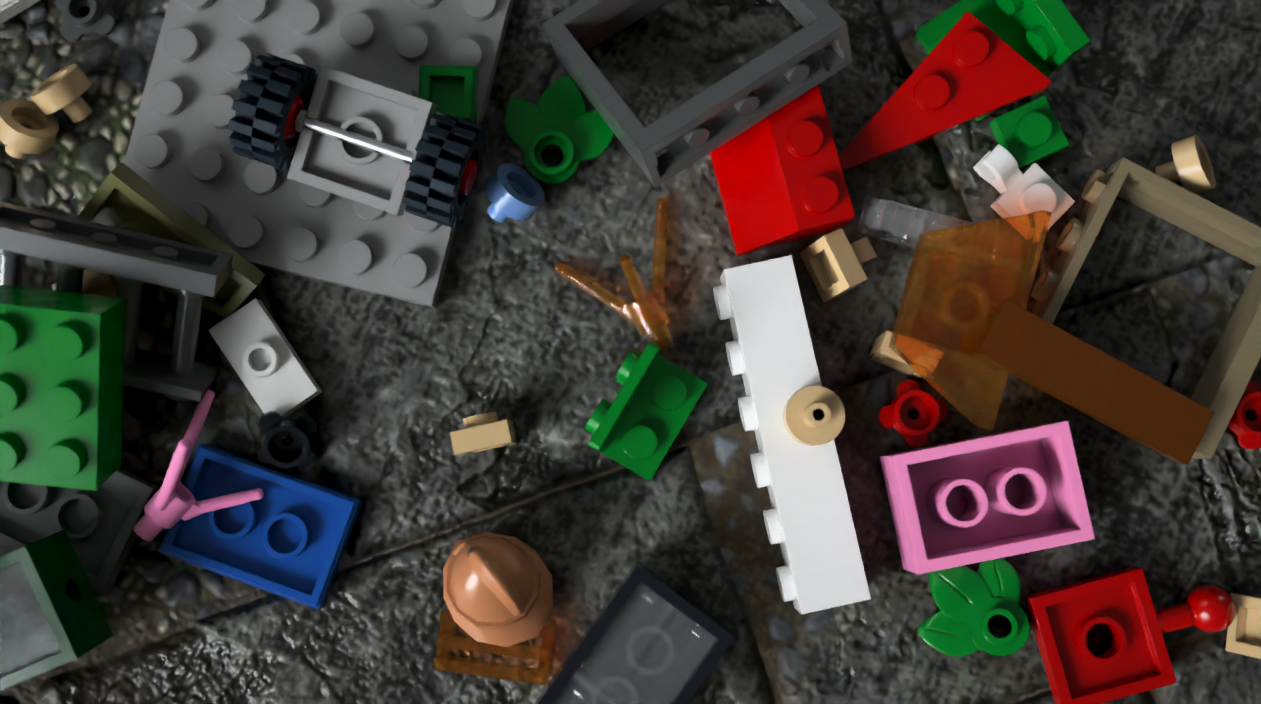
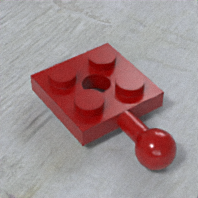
(1138, 650)

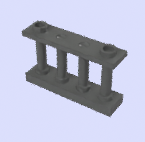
(132, 261)

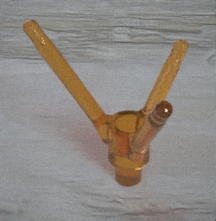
(646, 308)

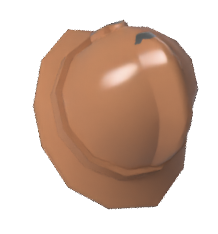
(497, 589)

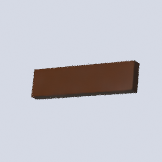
(1093, 382)

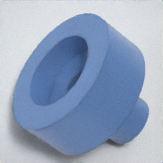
(513, 194)

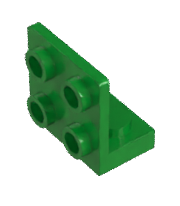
(1036, 29)
(646, 411)

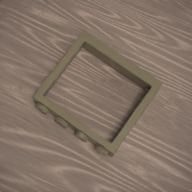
(1240, 343)

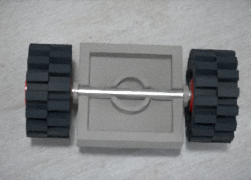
(357, 139)

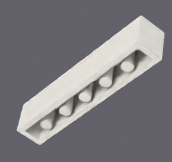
(802, 481)

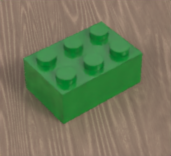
(60, 387)

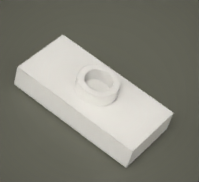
(265, 359)

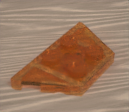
(951, 297)

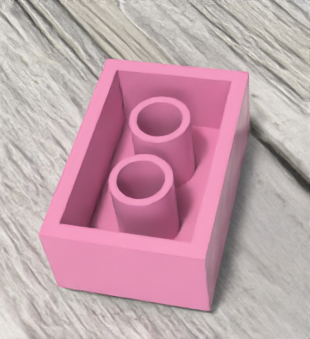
(986, 497)

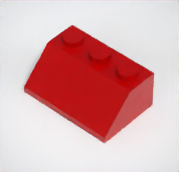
(783, 178)

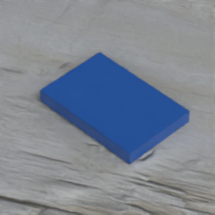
(276, 543)

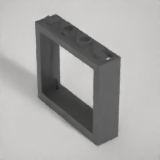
(717, 111)

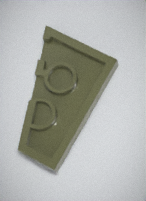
(137, 206)

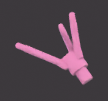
(175, 500)

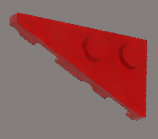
(958, 81)

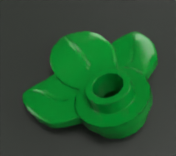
(558, 124)
(968, 603)

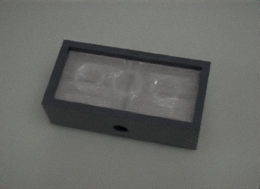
(641, 648)

